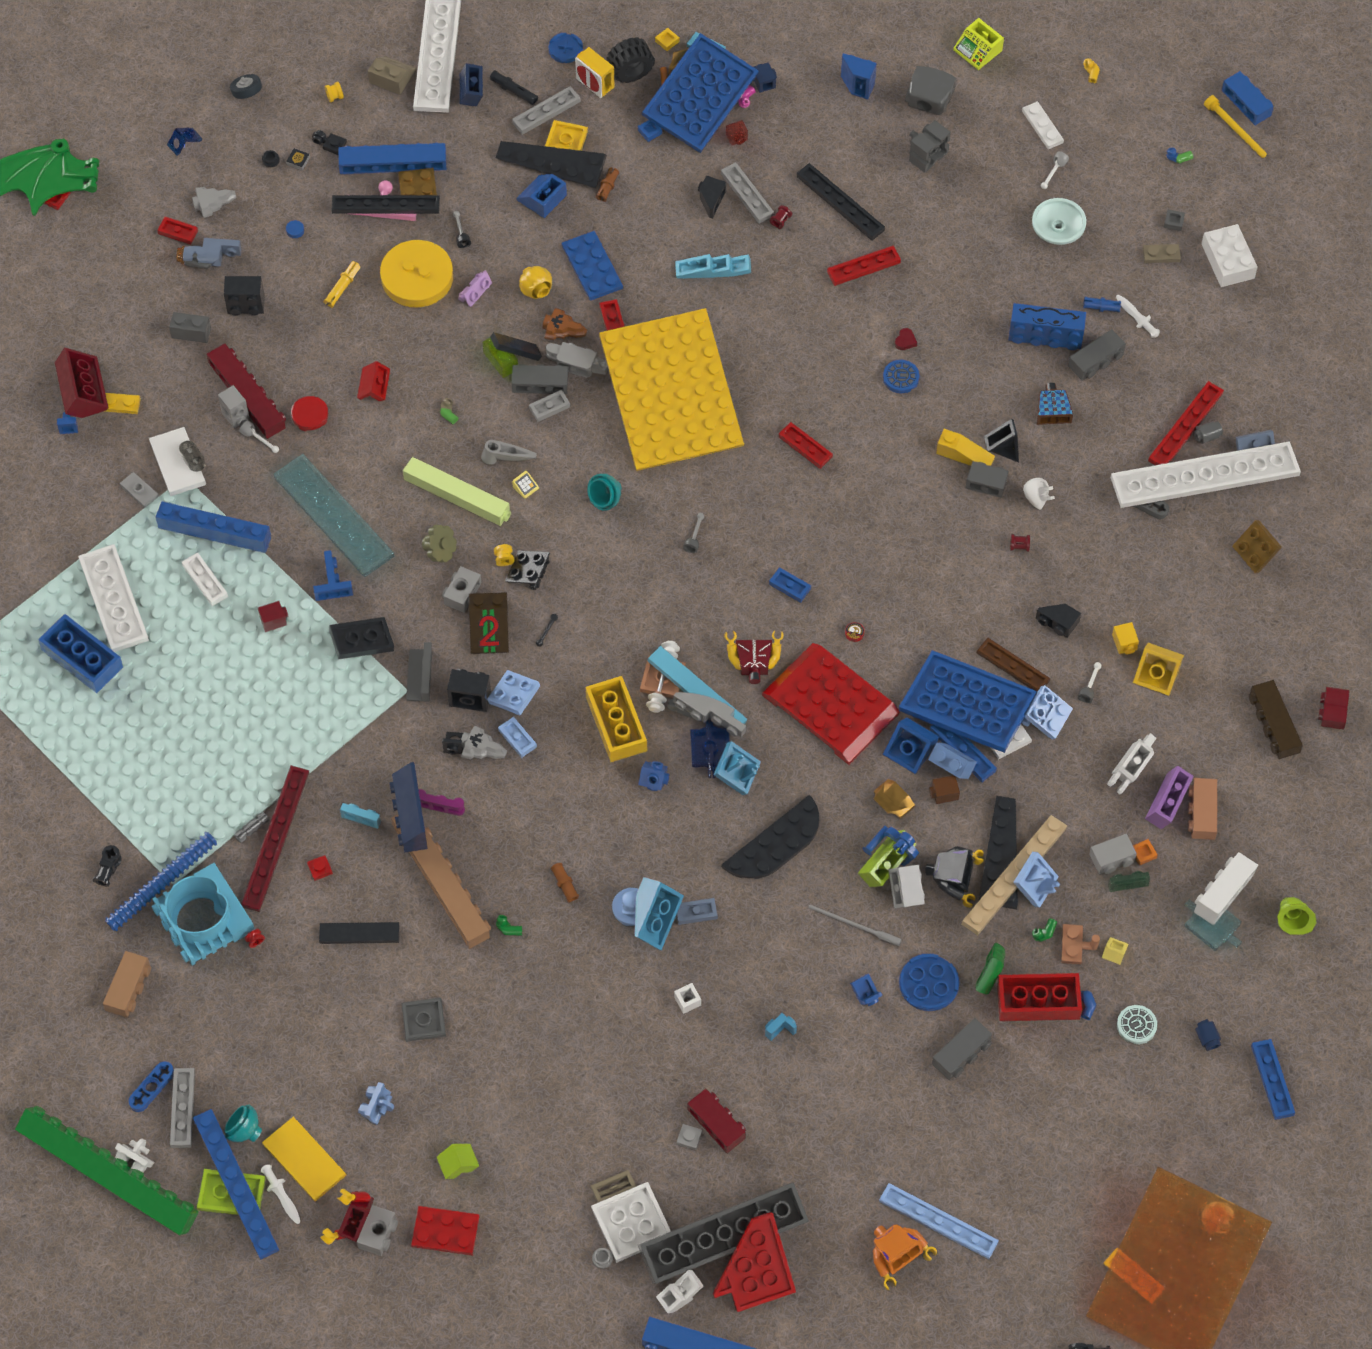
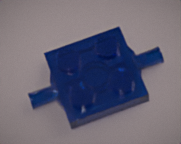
(708, 746)

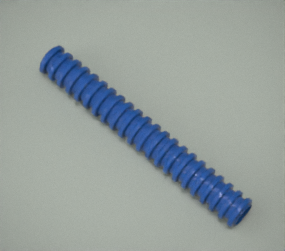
(161, 881)

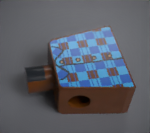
(1053, 406)

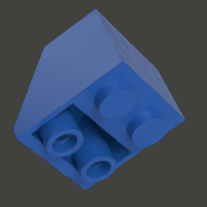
(858, 75)
(543, 194)

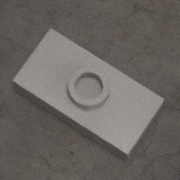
(549, 406)
(139, 489)

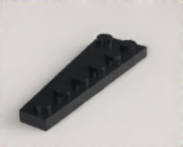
(567, 164)
(1001, 846)

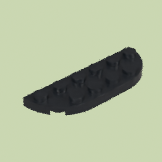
(776, 843)

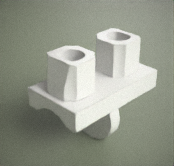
(125, 1153)

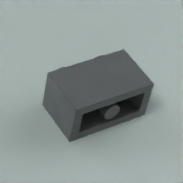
(190, 327)
(987, 479)

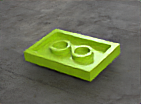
(215, 1197)

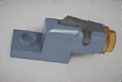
(209, 254)

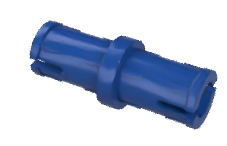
(1102, 304)

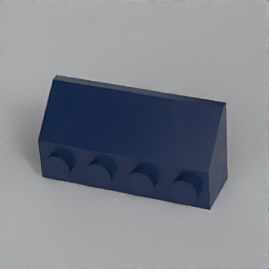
(409, 809)

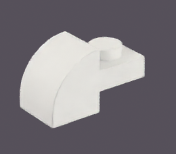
(680, 1292)

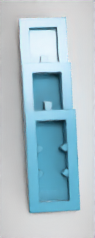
(710, 267)

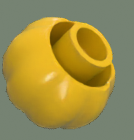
(535, 282)

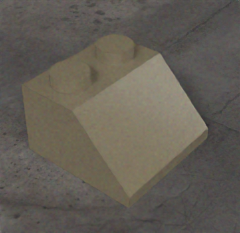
(390, 74)

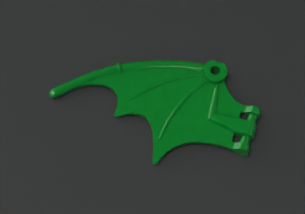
(47, 173)

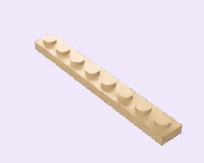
(1004, 885)

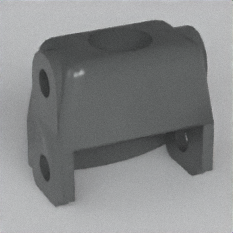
(930, 90)

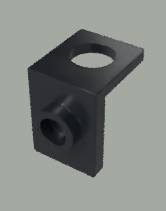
(452, 746)

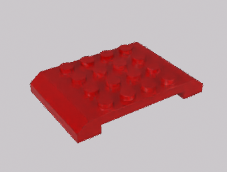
(832, 702)

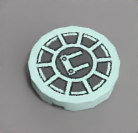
(1137, 1024)

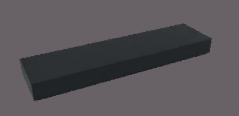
(359, 933)

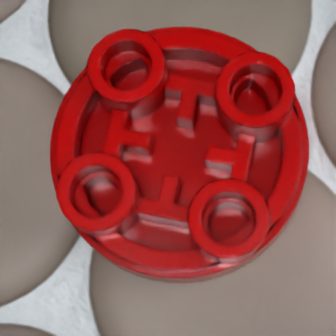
(309, 413)

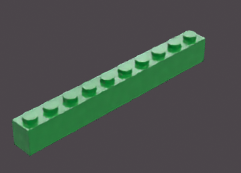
(107, 1170)

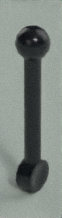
(554, 617)

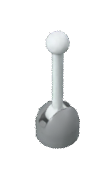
(1061, 160)
(248, 430)

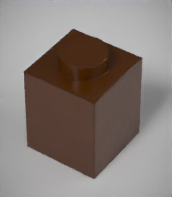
(944, 789)

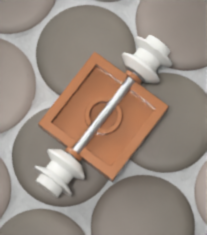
(657, 684)

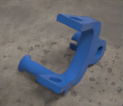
(903, 841)

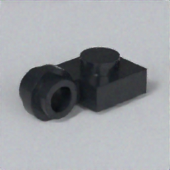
(331, 143)

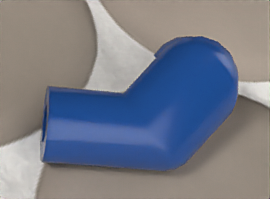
(1090, 1004)

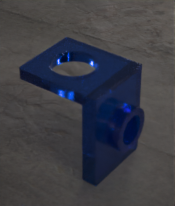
(183, 135)

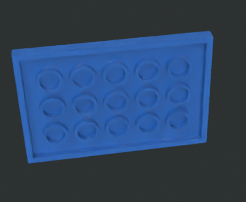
(700, 93)
(967, 701)

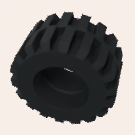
(631, 59)

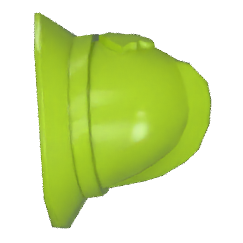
(1295, 917)

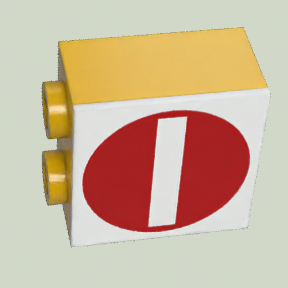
(594, 72)

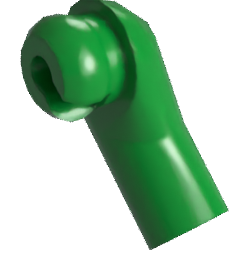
(506, 928)
(1046, 933)

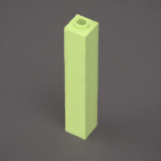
(457, 491)

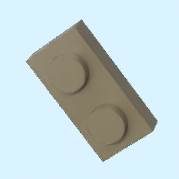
(1161, 253)

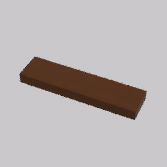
(1012, 665)

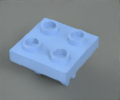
(513, 692)
(1036, 879)

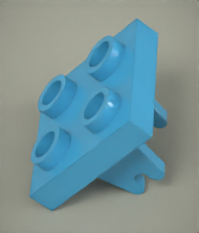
(737, 768)

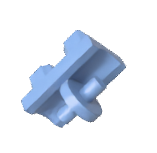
(378, 1104)

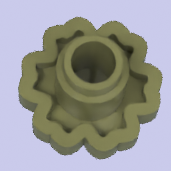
(439, 543)

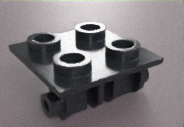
(528, 568)

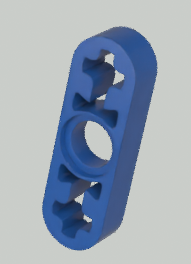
(165, 1078)

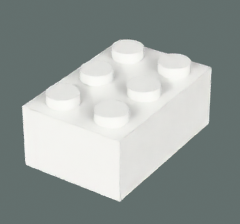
(1229, 255)

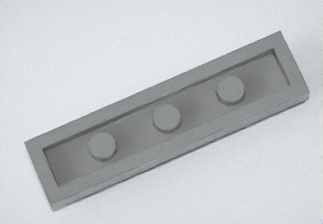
(546, 110)
(747, 193)
(182, 1108)

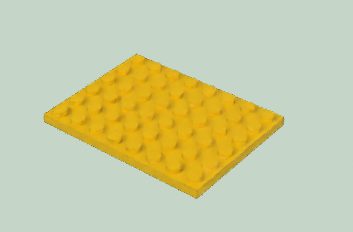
(671, 389)

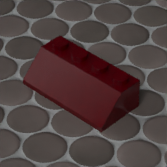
(80, 383)

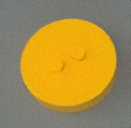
(416, 273)

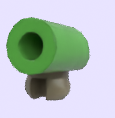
(446, 411)

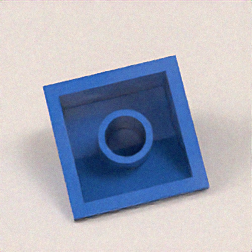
(910, 745)

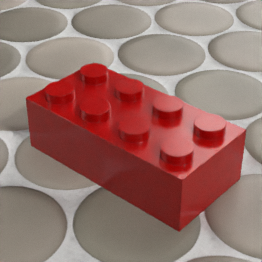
(1039, 997)

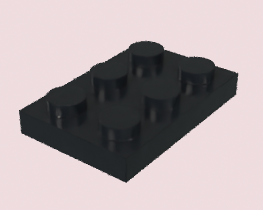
(361, 638)

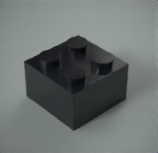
(244, 295)
(469, 690)

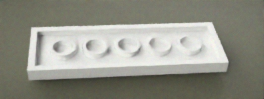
(113, 598)

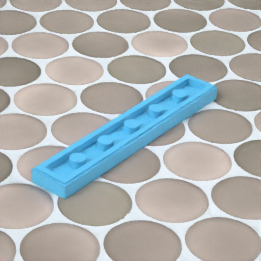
(684, 678)

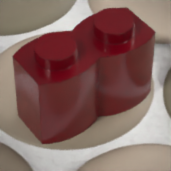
(1334, 708)

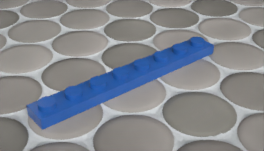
(236, 1184)

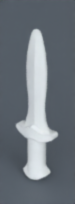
(1141, 320)
(277, 1187)

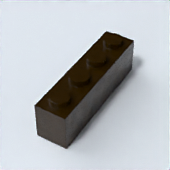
(1276, 719)

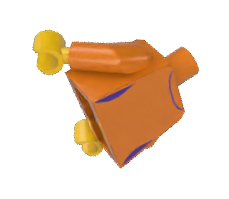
(896, 1249)

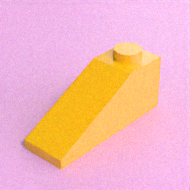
(961, 449)

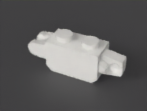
(1133, 763)

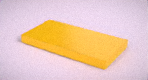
(304, 1159)

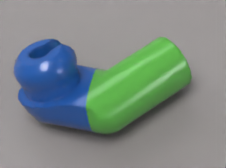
(1179, 158)

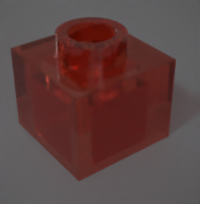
(737, 133)

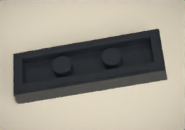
(516, 346)

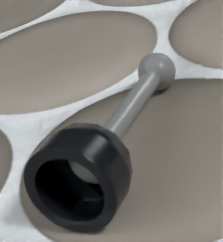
(463, 236)

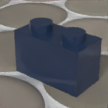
(471, 84)

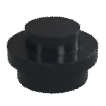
(270, 159)

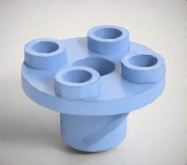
(625, 905)

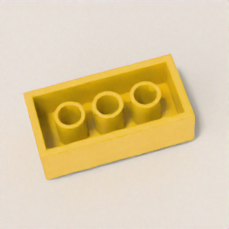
(616, 719)

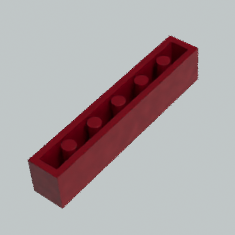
(259, 407)

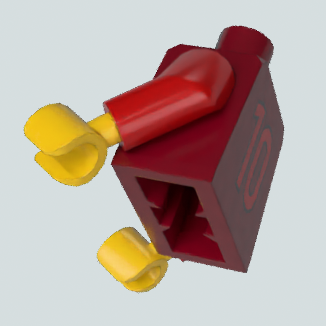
(354, 1217)

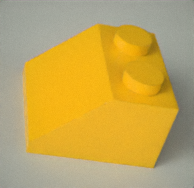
(1158, 668)

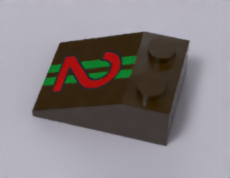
(488, 623)

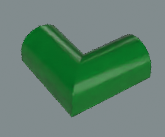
(992, 969)

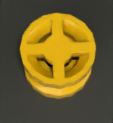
(334, 92)
(503, 555)

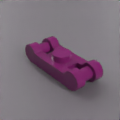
(441, 803)

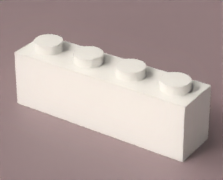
(1225, 888)

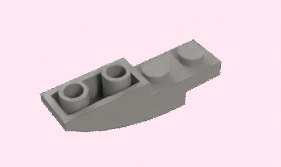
(703, 707)

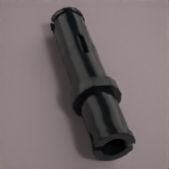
(507, 84)

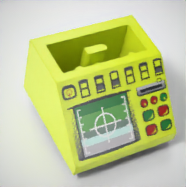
(979, 44)

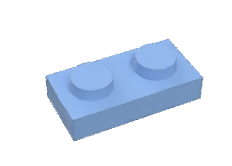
(517, 737)

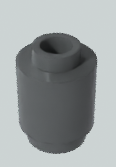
(1208, 431)

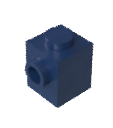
(766, 77)

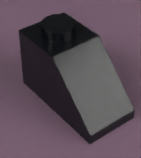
(711, 194)

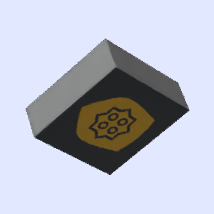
(298, 159)

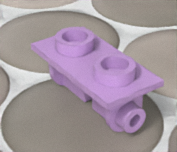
(477, 288)

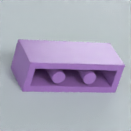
(1169, 797)

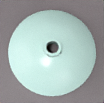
(1062, 214)

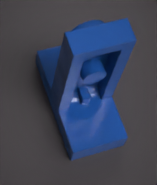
(334, 588)

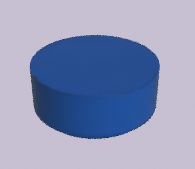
(294, 229)

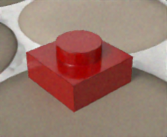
(319, 867)

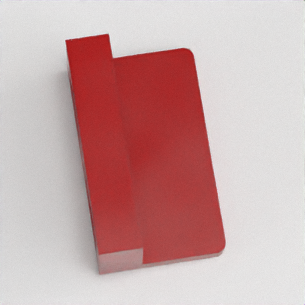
(374, 381)

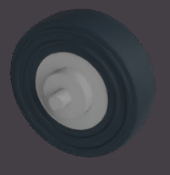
(245, 86)

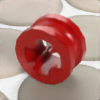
(254, 938)

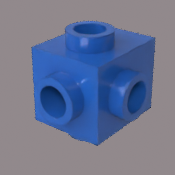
(654, 775)

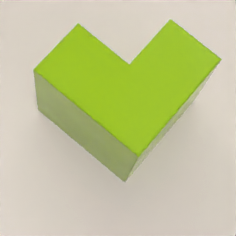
(457, 1160)

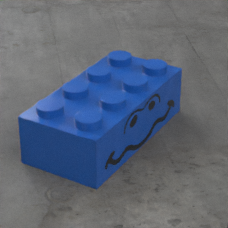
(1047, 326)
(80, 653)

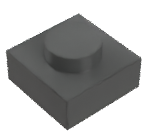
(1174, 220)

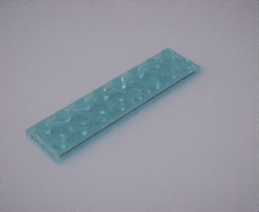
(333, 515)

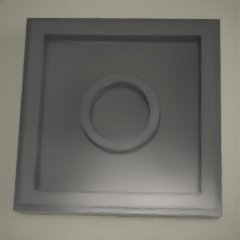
(423, 1019)

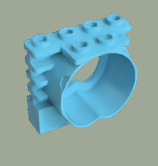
(204, 884)

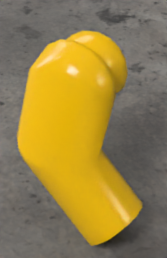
(1092, 68)

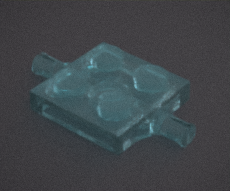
(1214, 934)

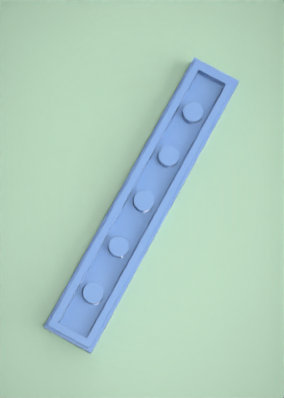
(938, 1221)

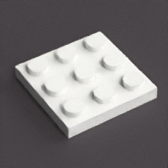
(630, 1220)

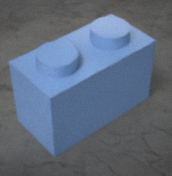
(952, 760)

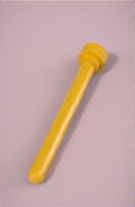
(1212, 104)

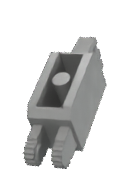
(578, 359)

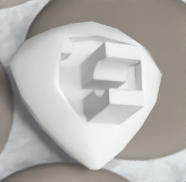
(1037, 492)

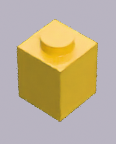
(1125, 638)

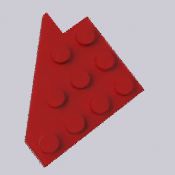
(757, 1267)

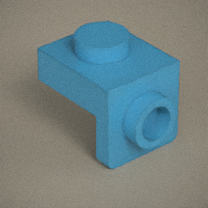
(775, 1026)

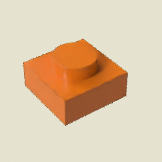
(1145, 852)

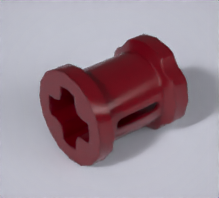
(781, 216)
(1025, 542)

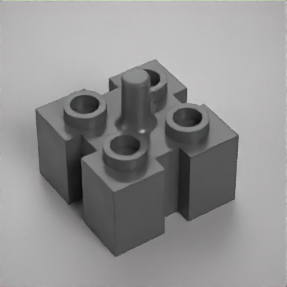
(929, 145)

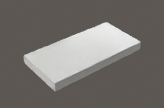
(172, 466)

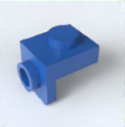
(865, 990)

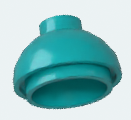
(604, 491)
(243, 1125)

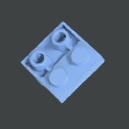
(1047, 712)

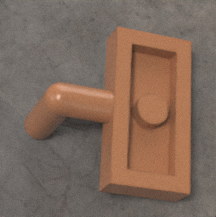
(1072, 944)

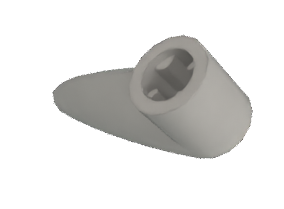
(498, 450)

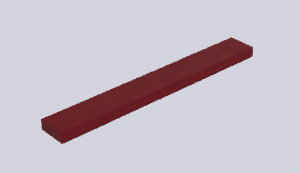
(275, 838)

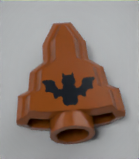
(561, 326)

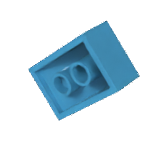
(655, 911)

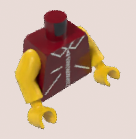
(754, 656)

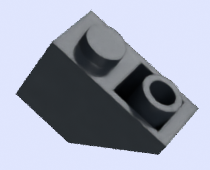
(1059, 617)

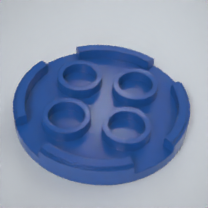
(929, 982)

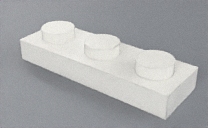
(1042, 125)
(204, 579)

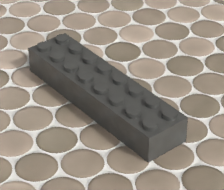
(718, 1233)

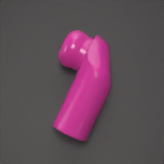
(744, 100)

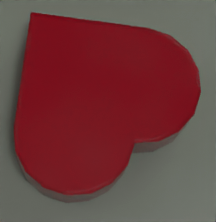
(905, 339)

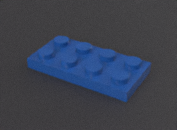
(592, 265)

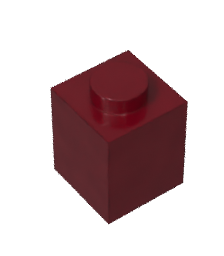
(273, 616)

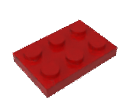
(445, 1230)

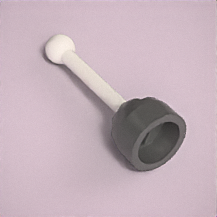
(1087, 691)

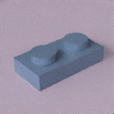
(1255, 440)
(697, 911)

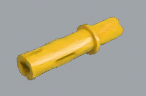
(345, 279)

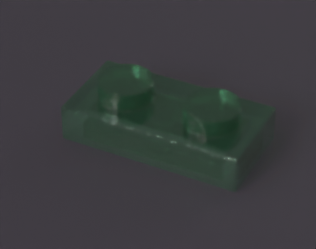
(1135, 880)

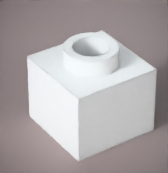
(687, 992)

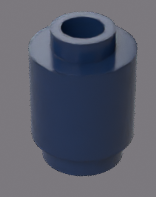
(1208, 1035)

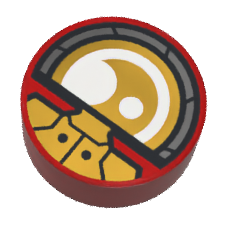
(854, 632)

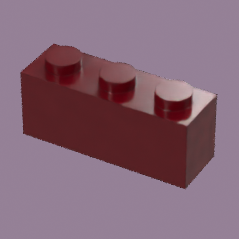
(717, 1120)

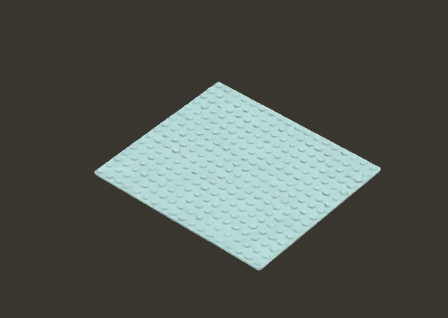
(203, 710)

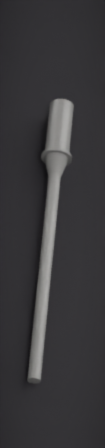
(880, 934)

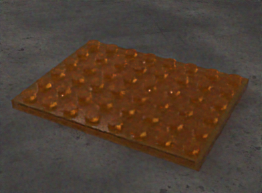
(1178, 1266)

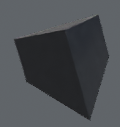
(1004, 441)

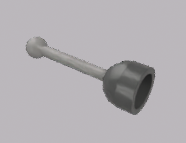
(691, 544)

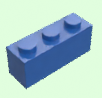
(1247, 98)

